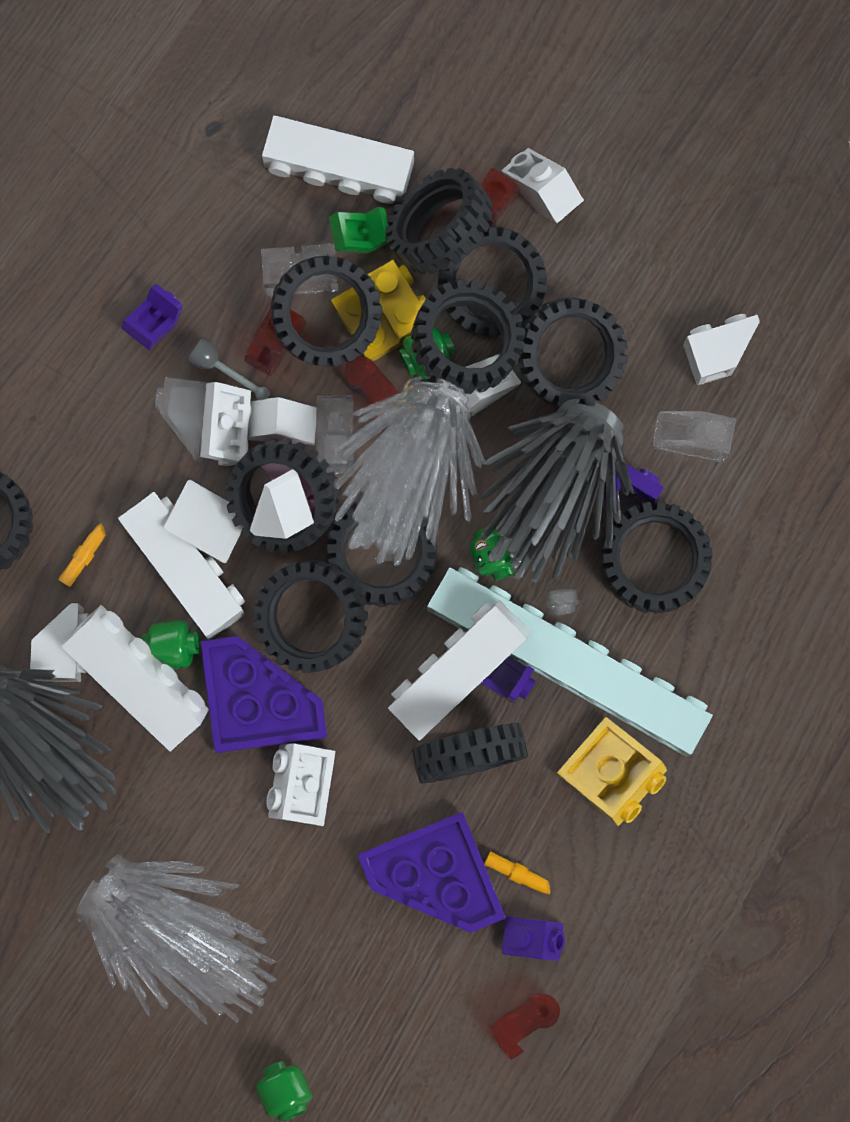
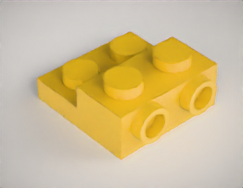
(398, 308)
(614, 772)

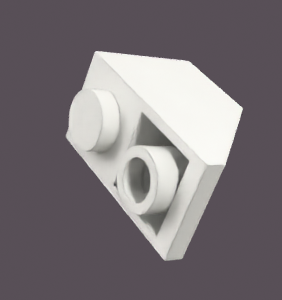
(544, 184)
(717, 351)
(47, 650)

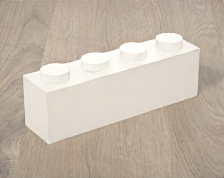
(338, 160)
(183, 567)
(459, 670)
(136, 677)

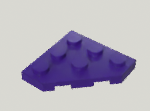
(256, 700)
(436, 874)

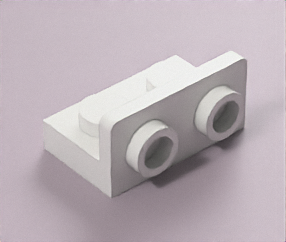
(225, 423)
(300, 784)

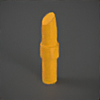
(82, 556)
(517, 873)

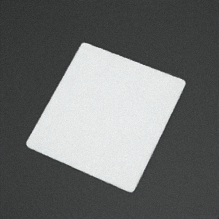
(204, 521)

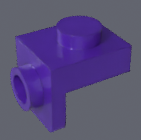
(153, 317)
(644, 484)
(510, 680)
(533, 938)

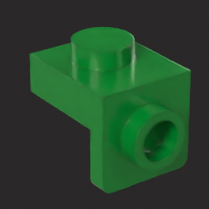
(359, 231)

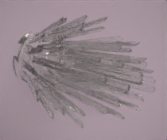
(409, 466)
(173, 936)

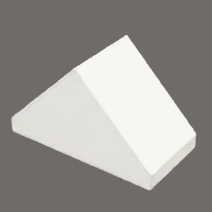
(282, 420)
(282, 508)

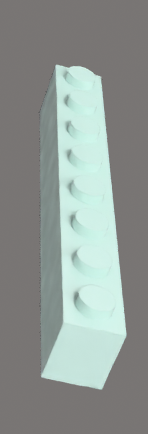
(581, 666)

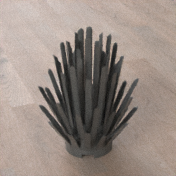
(557, 486)
(39, 753)

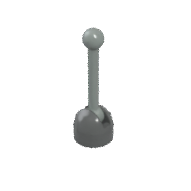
(206, 356)

